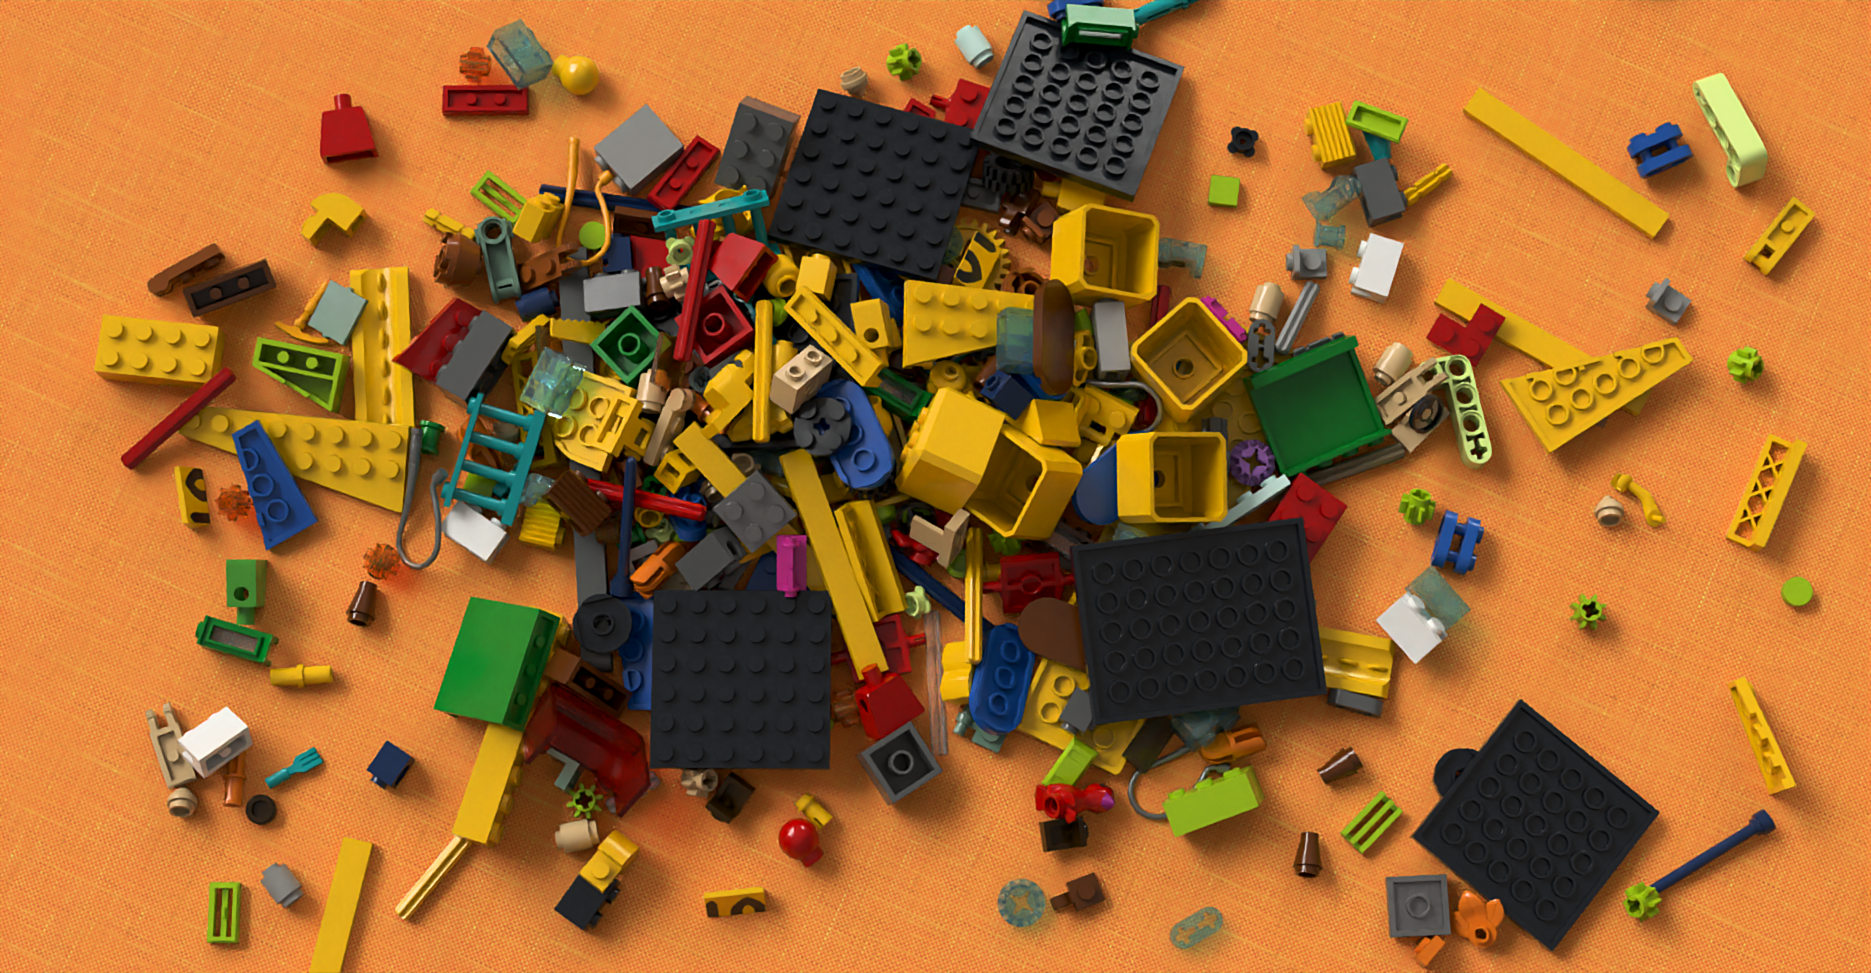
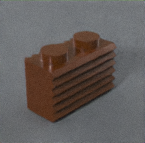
(577, 502)

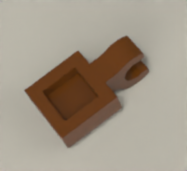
(1017, 207)
(1081, 892)

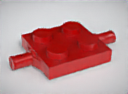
(964, 104)
(1027, 579)
(894, 646)

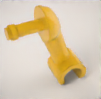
(1652, 514)

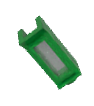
(1099, 25)
(899, 395)
(235, 640)

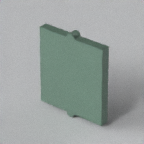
(338, 312)

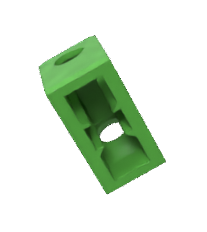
(248, 575)

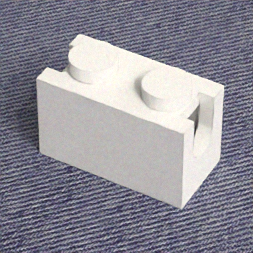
(1376, 267)
(474, 531)
(1412, 627)
(215, 742)

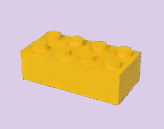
(158, 351)

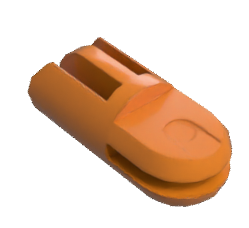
(480, 453)
(657, 568)
(1234, 744)

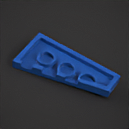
(637, 653)

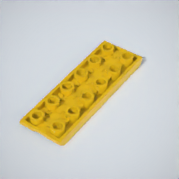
(381, 387)
(1356, 662)

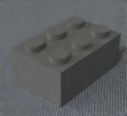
(757, 147)
(476, 360)

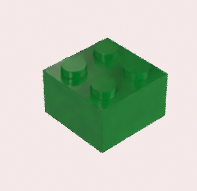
(628, 346)

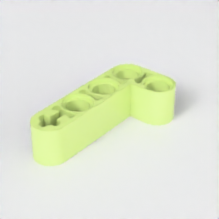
(1733, 129)
(1461, 412)

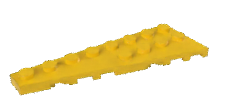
(341, 454)

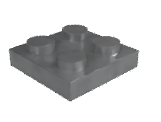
(755, 511)
(1417, 906)

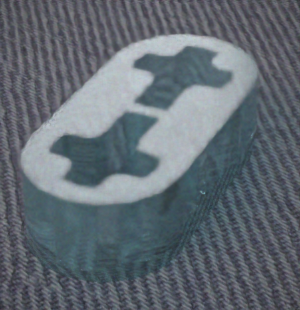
(1192, 921)

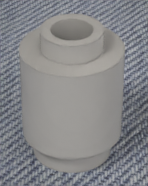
(282, 884)

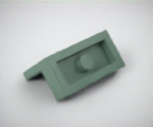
(569, 775)

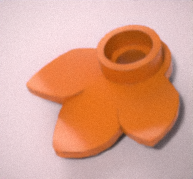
(1476, 915)

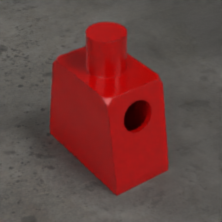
(346, 133)
(741, 263)
(885, 702)

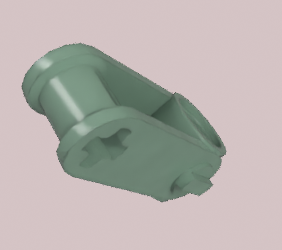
(499, 258)

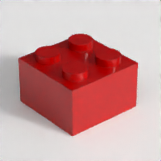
(721, 328)

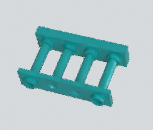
(750, 200)
(515, 479)

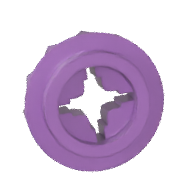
(1240, 468)

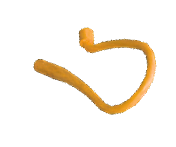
(572, 173)

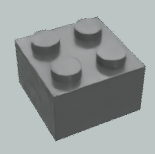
(899, 763)

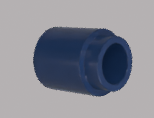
(537, 303)

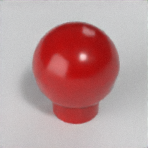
(800, 841)

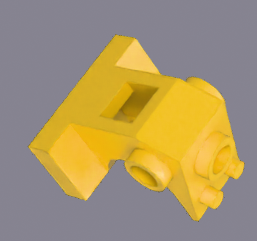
(632, 433)

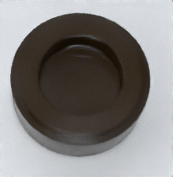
(261, 809)

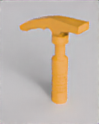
(295, 331)

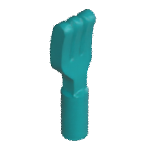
(301, 764)

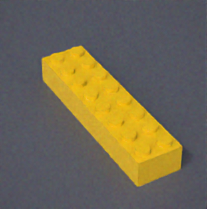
(499, 770)

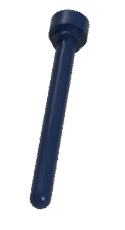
(621, 584)
(1759, 824)

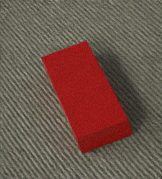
(484, 100)
(683, 174)

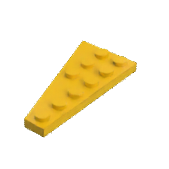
(952, 319)
(1582, 393)

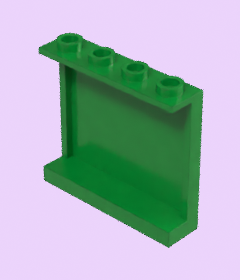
(1315, 407)
(497, 663)

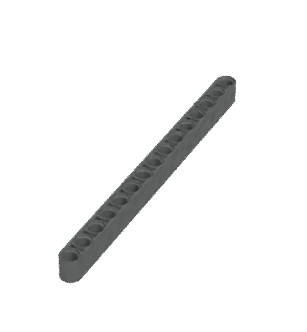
(589, 554)

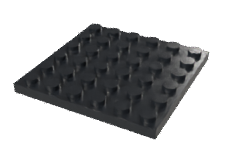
(1077, 107)
(875, 186)
(741, 680)
(1535, 824)

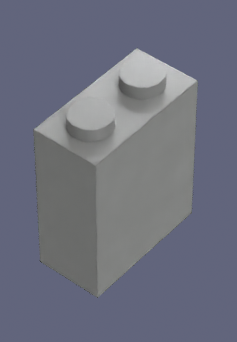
(638, 151)
(1110, 340)

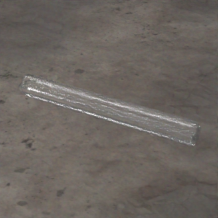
(935, 671)

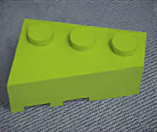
(307, 370)
(1213, 800)

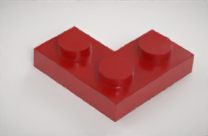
(1469, 340)

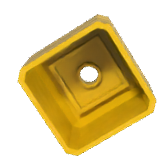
(1119, 245)
(1191, 336)
(948, 450)
(1189, 473)
(1006, 490)

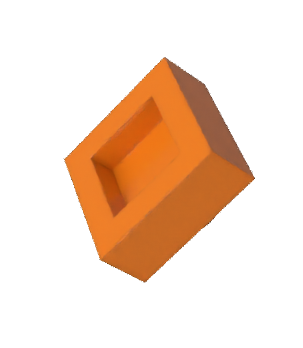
(1427, 949)

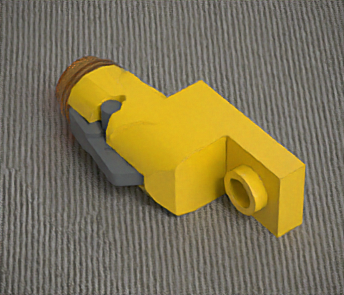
(729, 389)

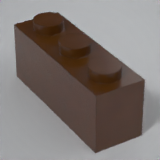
(229, 287)
(587, 682)

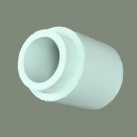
(974, 46)

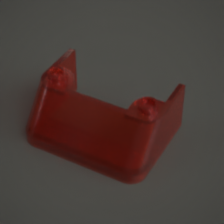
(591, 739)

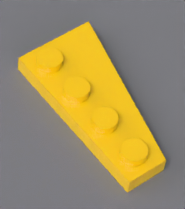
(1765, 749)

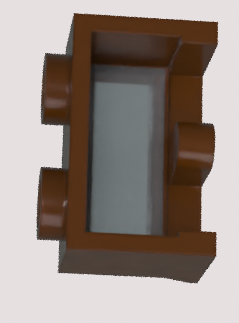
(1060, 541)

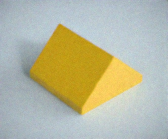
(1049, 423)

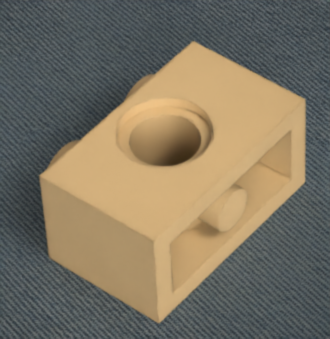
(800, 379)

